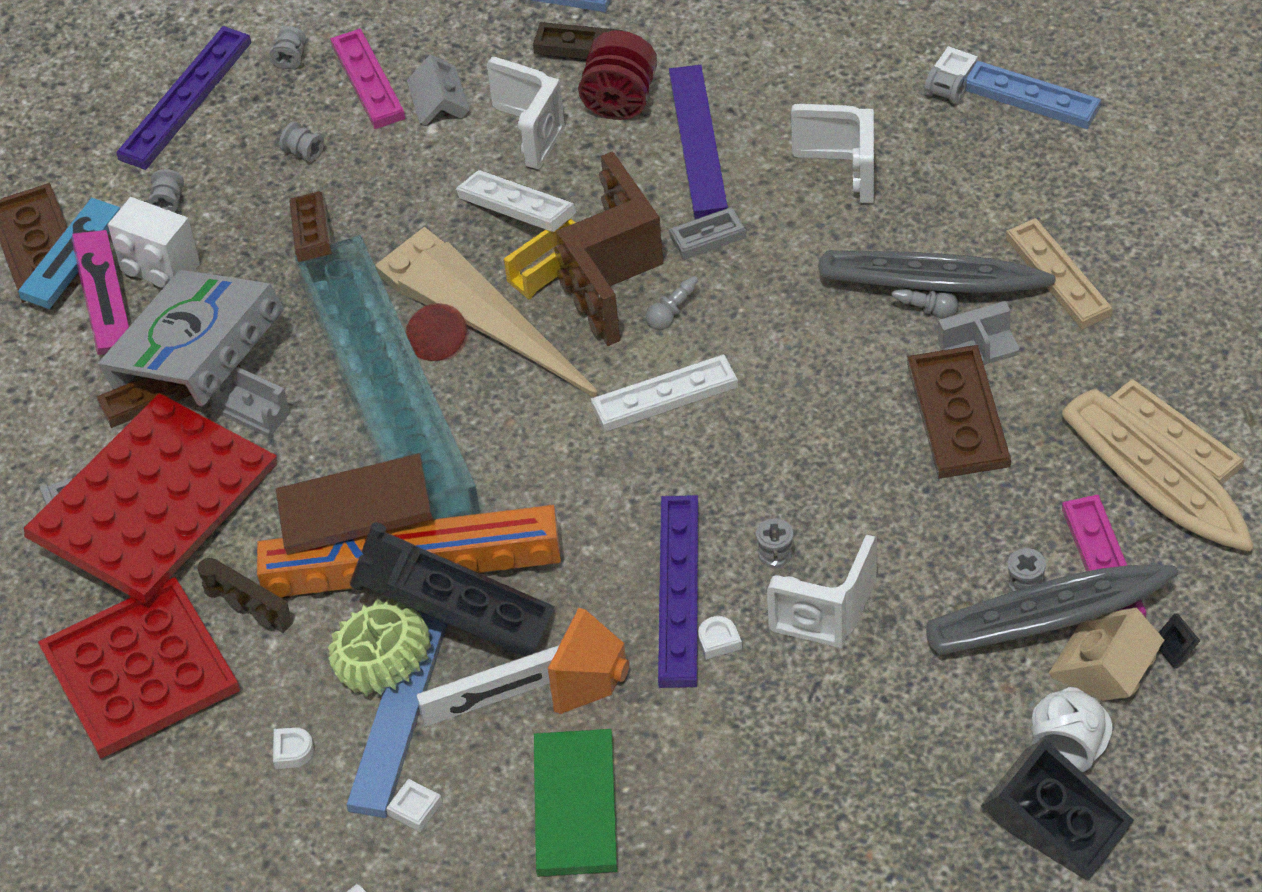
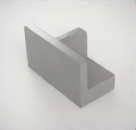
(982, 327)

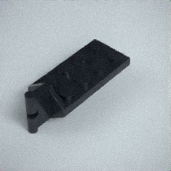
(450, 592)

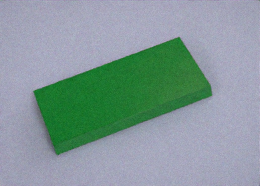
(574, 803)

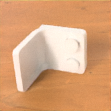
(533, 99)
(837, 134)
(820, 611)

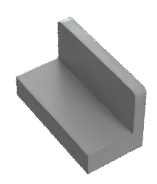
(436, 88)

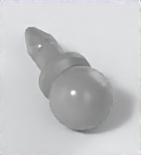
(940, 304)
(661, 314)

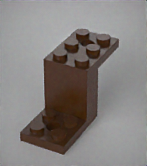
(609, 248)

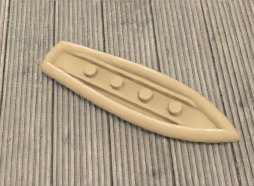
(1158, 469)

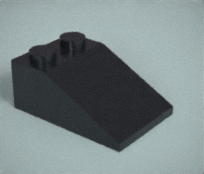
(1057, 810)

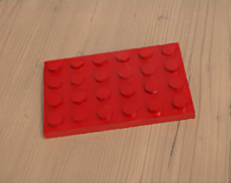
(150, 497)

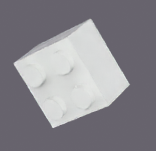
(152, 242)

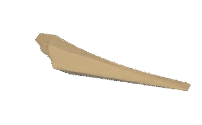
(437, 273)

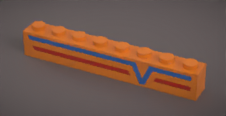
(474, 541)

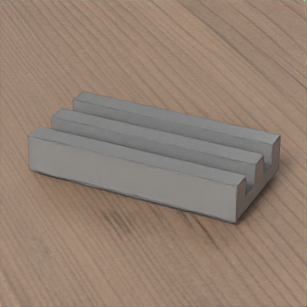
(710, 237)

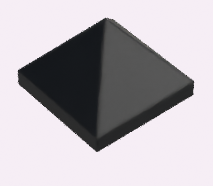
(1178, 640)

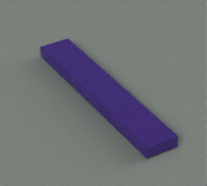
(183, 98)
(697, 140)
(678, 592)

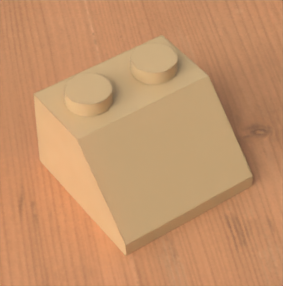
(1109, 655)

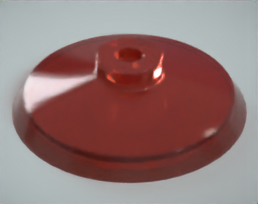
(436, 331)

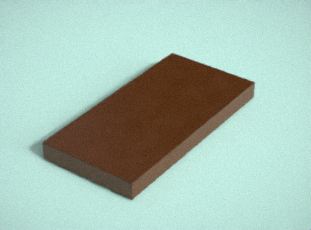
(29, 229)
(958, 411)
(350, 501)

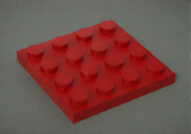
(138, 668)

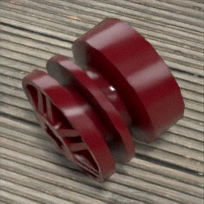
(617, 75)

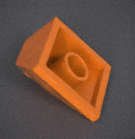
(586, 664)

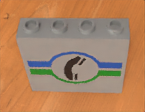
(193, 332)

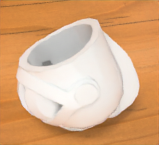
(1073, 725)

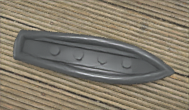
(931, 271)
(1046, 606)

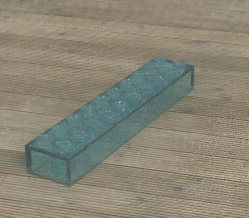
(385, 373)

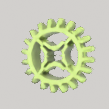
(379, 647)

